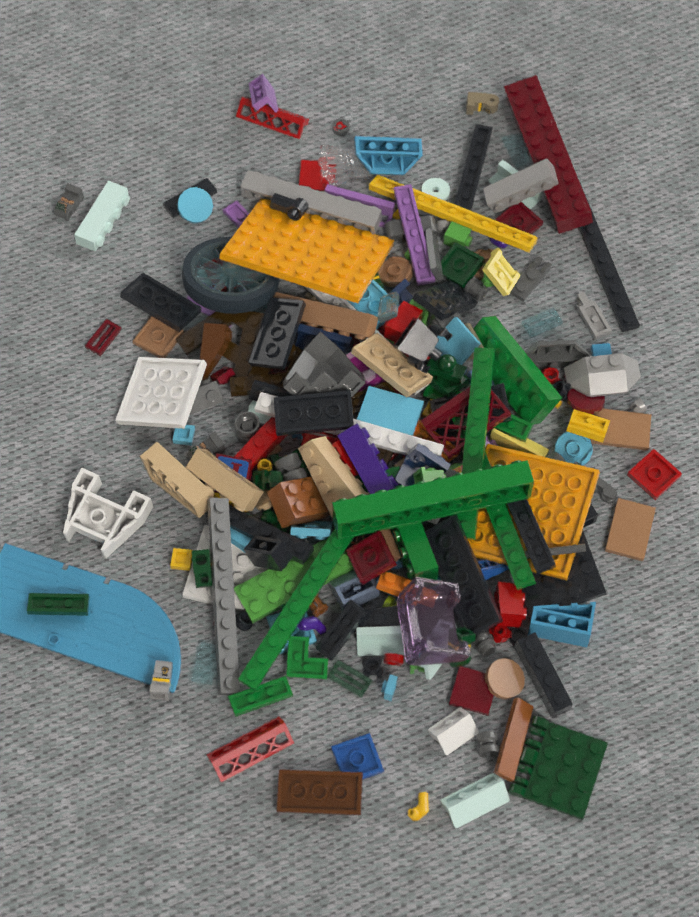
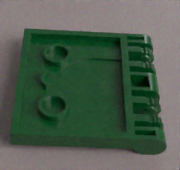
(562, 768)

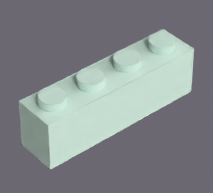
(101, 216)

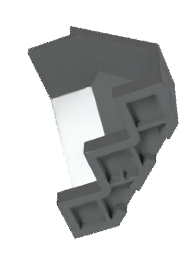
(323, 369)

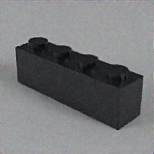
(543, 675)

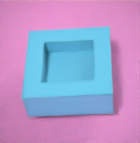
(184, 436)
(389, 687)

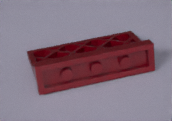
(453, 409)

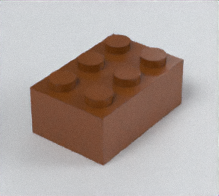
(297, 502)

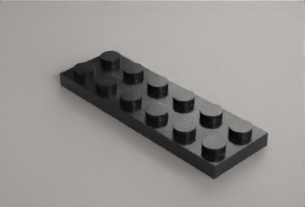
(459, 565)

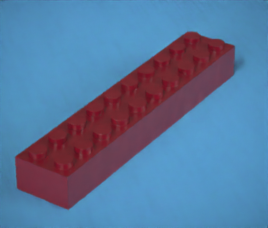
(543, 141)

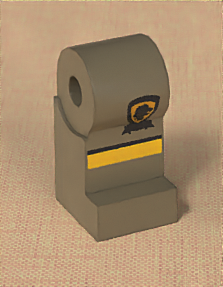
(481, 102)

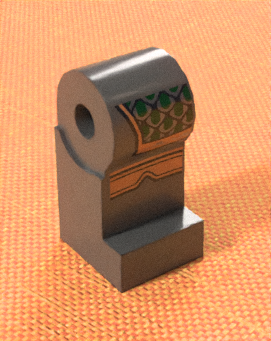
(69, 202)
(212, 444)

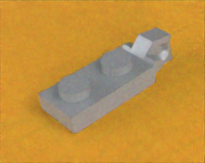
(592, 317)

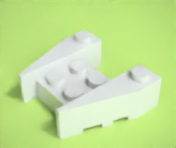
(102, 518)

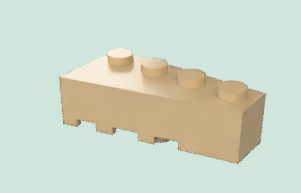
(329, 472)
(176, 479)

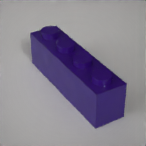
(366, 460)

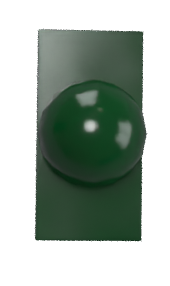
(447, 368)

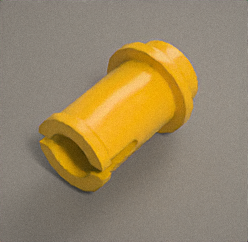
(264, 464)

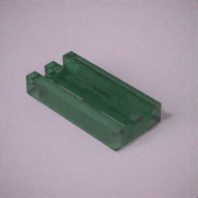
(331, 676)

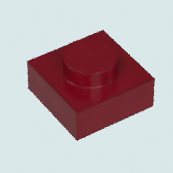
(223, 375)

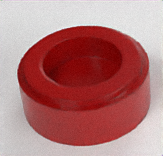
(393, 659)

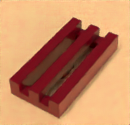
(94, 349)

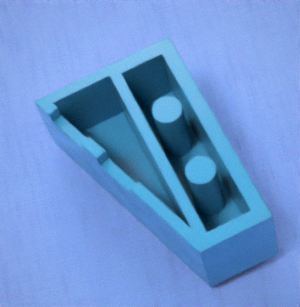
(563, 623)

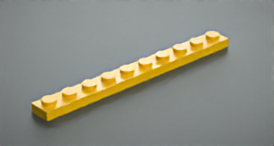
(459, 215)

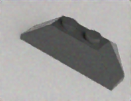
(556, 353)

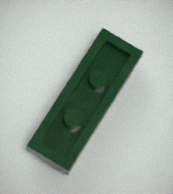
(58, 604)

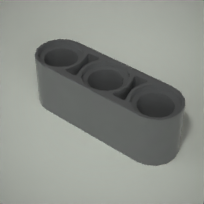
(395, 231)

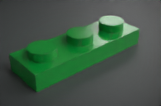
(265, 695)

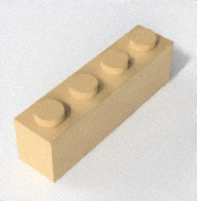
(224, 480)

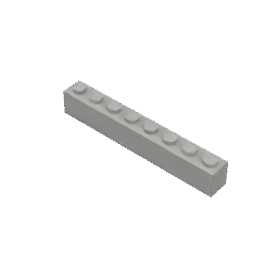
(320, 202)

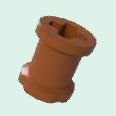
(320, 609)

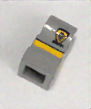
(161, 680)

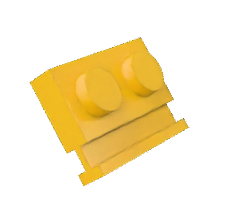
(588, 425)

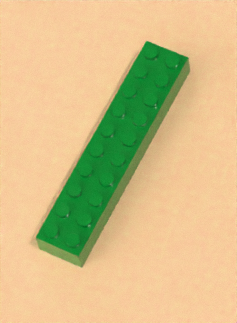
(432, 499)

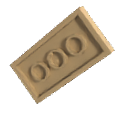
(391, 365)

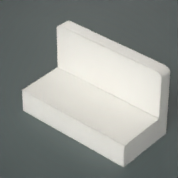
(454, 730)

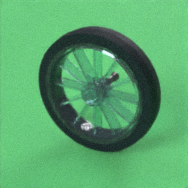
(223, 275)

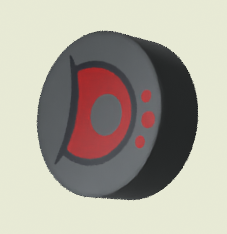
(340, 127)

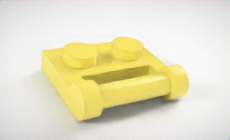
(501, 272)

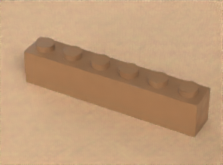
(336, 318)

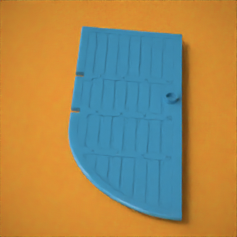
(122, 628)

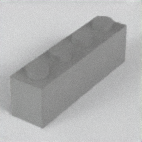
(520, 185)

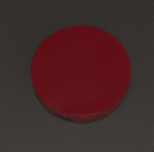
(584, 403)

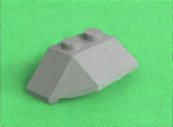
(603, 374)

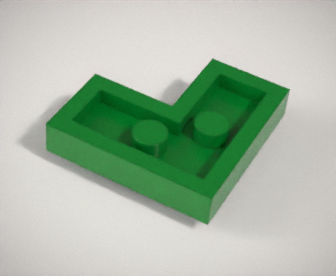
(299, 663)

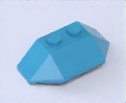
(388, 154)

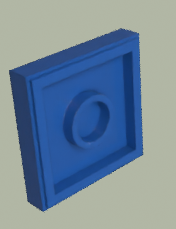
(358, 756)

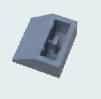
(349, 588)

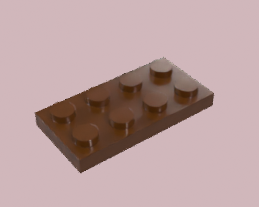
(319, 792)

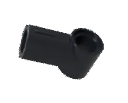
(293, 208)

